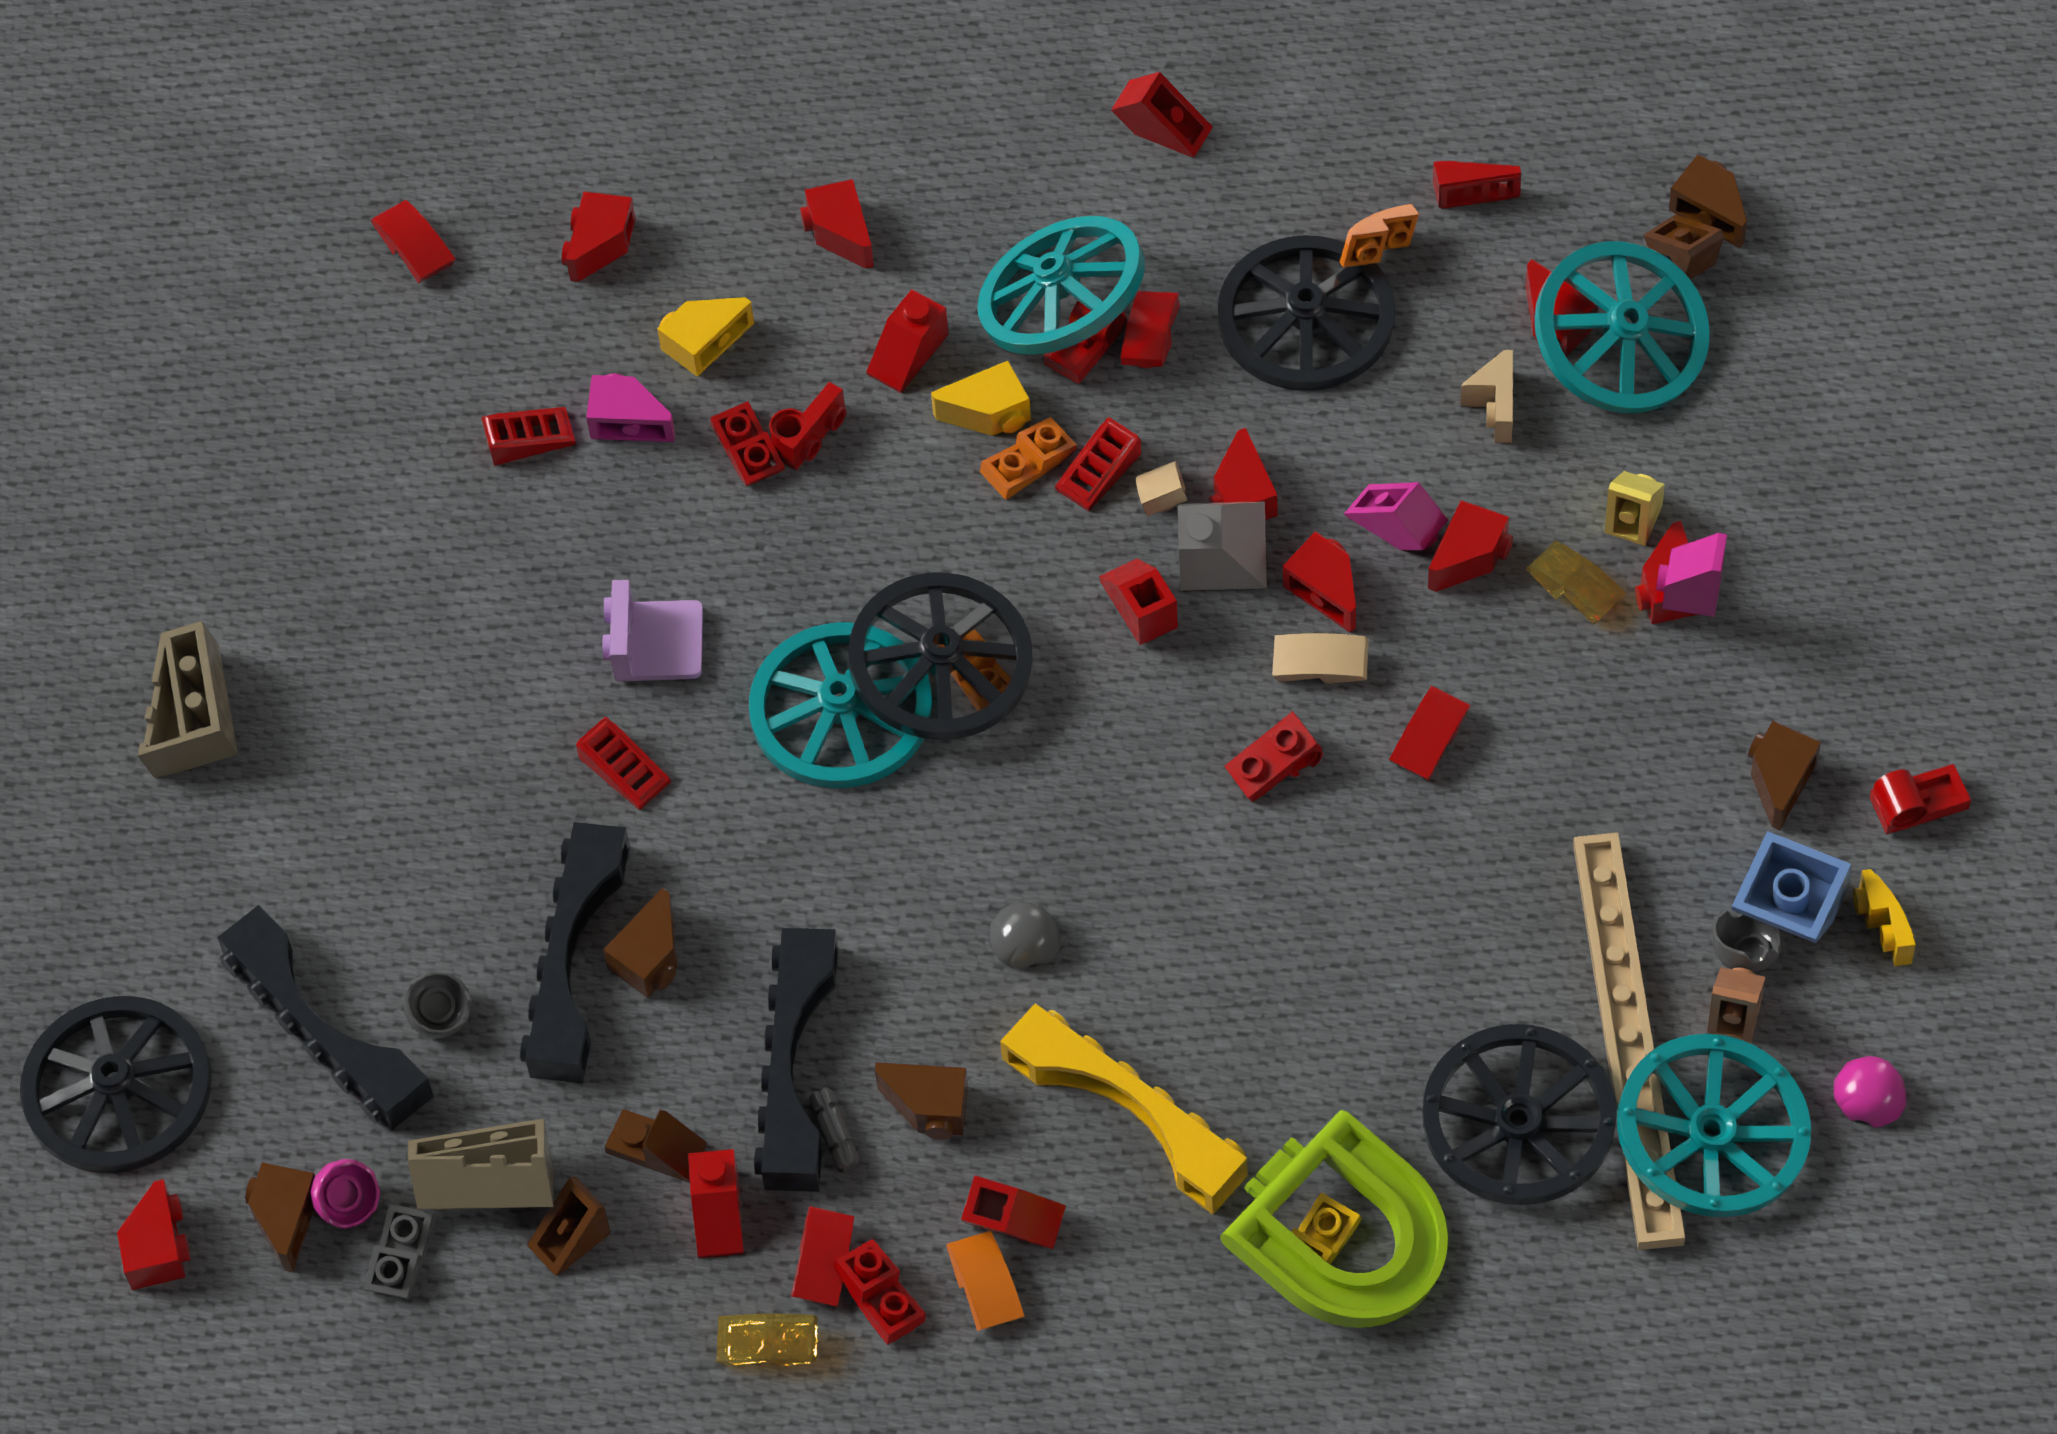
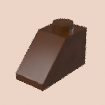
(1711, 197)
(1781, 768)
(646, 947)
(926, 1096)
(282, 1209)

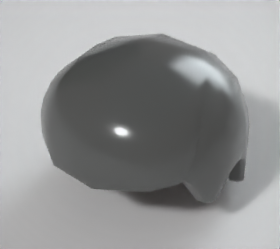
(1734, 931)
(1024, 935)
(433, 997)

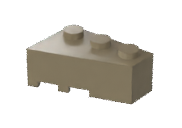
(189, 704)
(483, 1168)

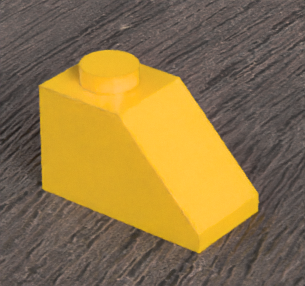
(704, 330)
(984, 402)

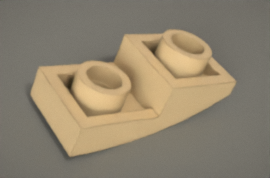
(1161, 488)
(1322, 656)

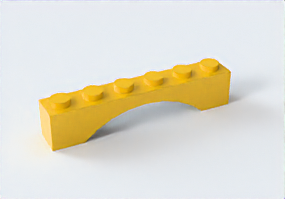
(1053, 1054)

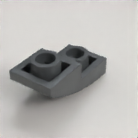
(400, 1252)

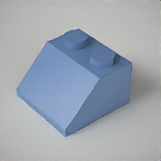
(1793, 887)

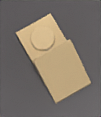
(1493, 389)

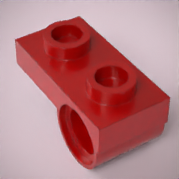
(1080, 358)
(810, 427)
(1274, 756)
(1914, 800)

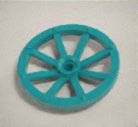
(1057, 277)
(1618, 330)
(833, 709)
(1717, 1119)

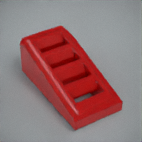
(1474, 183)
(1115, 443)
(518, 448)
(605, 742)

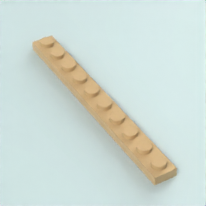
(1624, 1019)

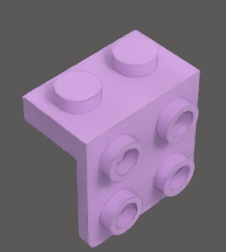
(652, 637)

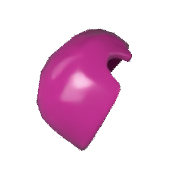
(1870, 1091)
(345, 1193)

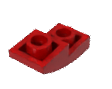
(414, 240)
(1149, 329)
(746, 444)
(1429, 733)
(823, 1241)
(878, 1293)

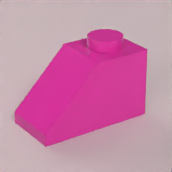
(626, 411)
(1399, 514)
(1693, 576)

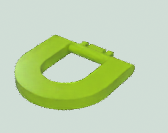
(1303, 1275)

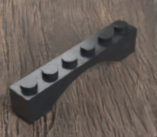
(592, 872)
(805, 978)
(379, 1075)

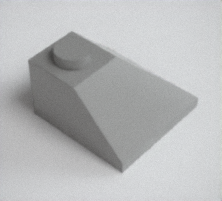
(1222, 546)

